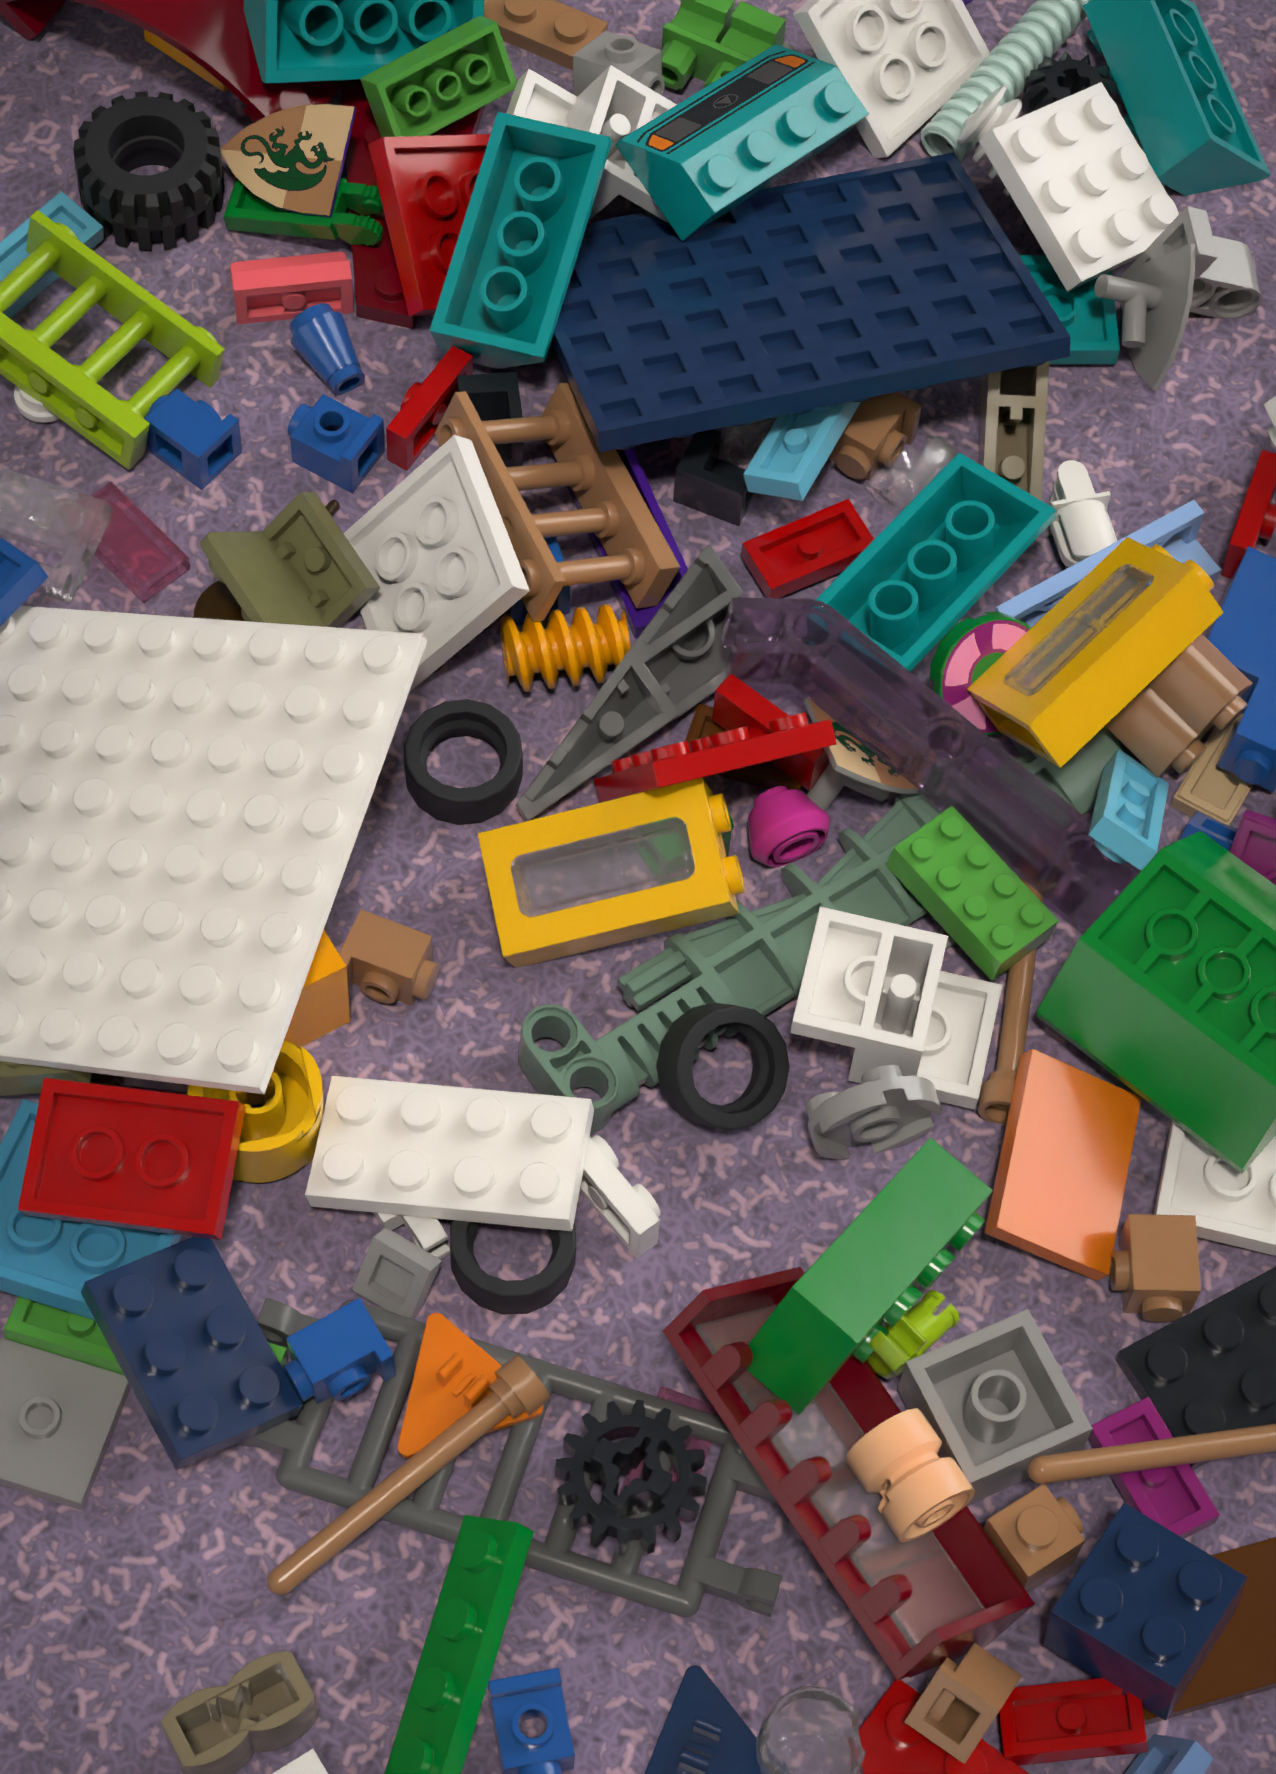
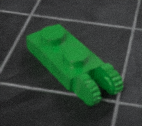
(252, 214)

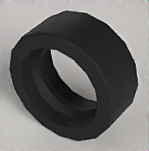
(462, 719)
(767, 1077)
(510, 1295)

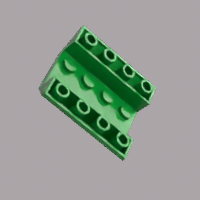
(1183, 995)

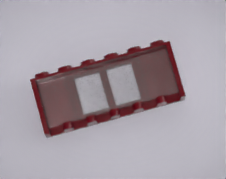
(909, 1597)

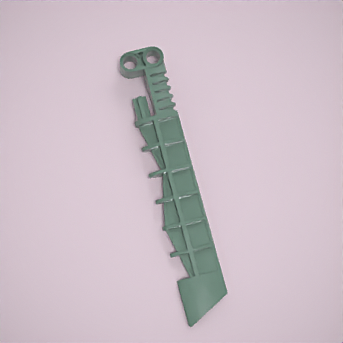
(757, 954)

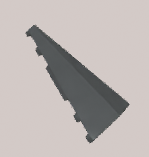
(660, 679)

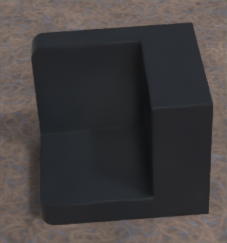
(496, 398)
(709, 483)

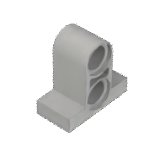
(1224, 267)

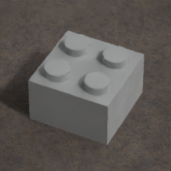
(996, 1402)

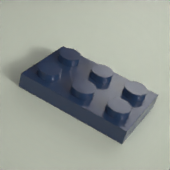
(191, 1350)

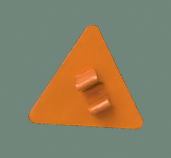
(446, 1384)

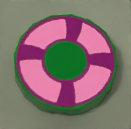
(966, 655)

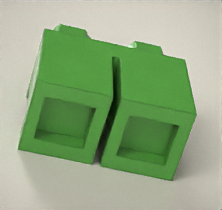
(714, 39)

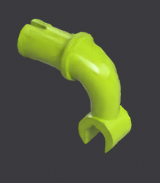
(911, 1335)

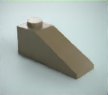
(1014, 425)

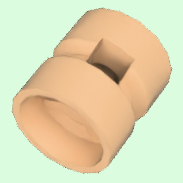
(904, 1467)

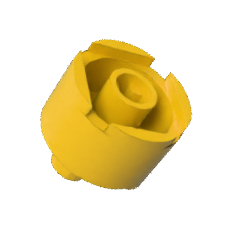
(286, 1129)

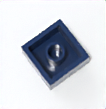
(1144, 1610)

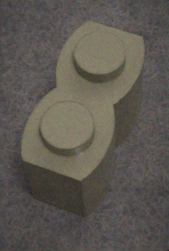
(257, 1711)

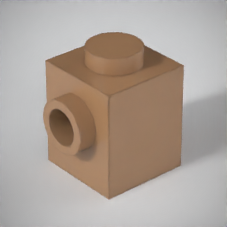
(1157, 1266)
(1037, 1536)

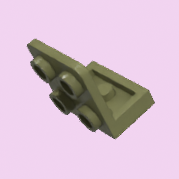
(293, 569)

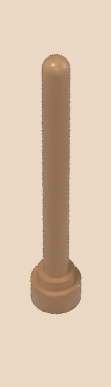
(998, 1089)
(511, 1394)
(1152, 1454)

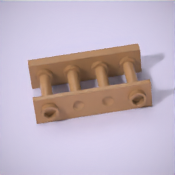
(602, 486)

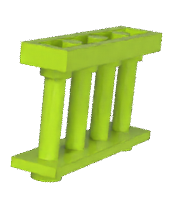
(73, 389)

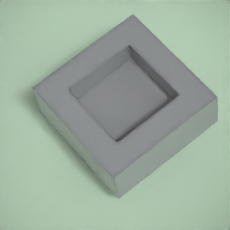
(396, 1274)

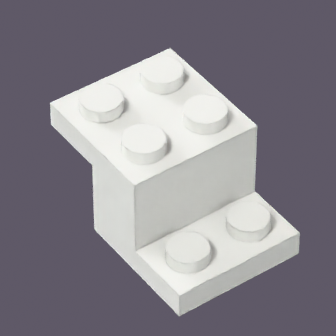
(609, 107)
(889, 1000)

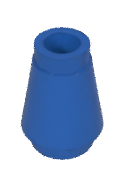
(326, 345)

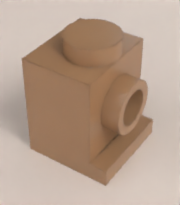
(876, 434)
(389, 960)
(963, 1701)

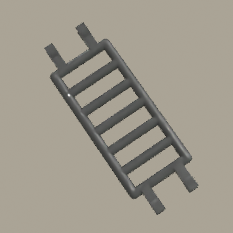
(701, 1572)

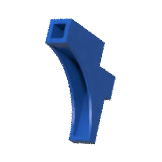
(1248, 641)

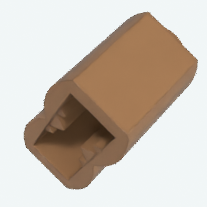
(1180, 707)

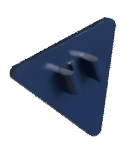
(703, 1733)

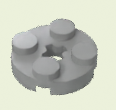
(881, 1110)

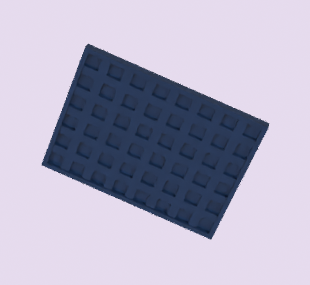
(797, 304)

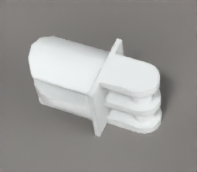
(1082, 515)

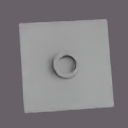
(55, 1422)

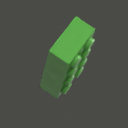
(440, 80)
(971, 893)

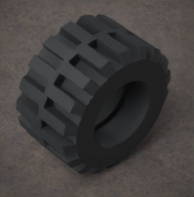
(145, 134)

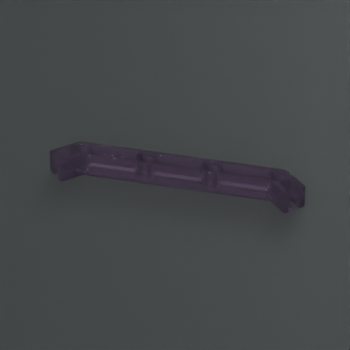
(903, 722)

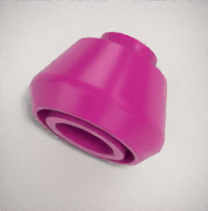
(785, 826)

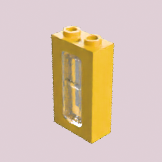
(1096, 649)
(611, 872)

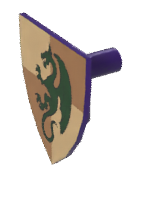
(294, 157)

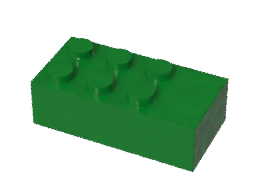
(868, 1275)

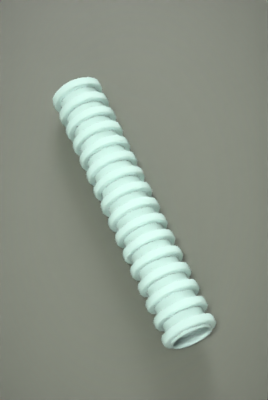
(1009, 63)

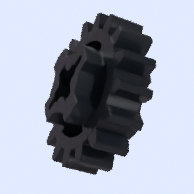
(652, 1493)

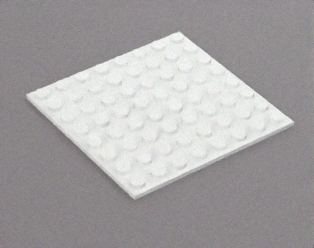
(178, 831)

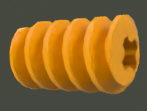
(563, 646)

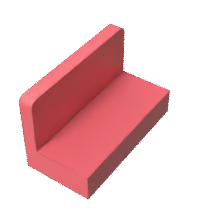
(288, 285)

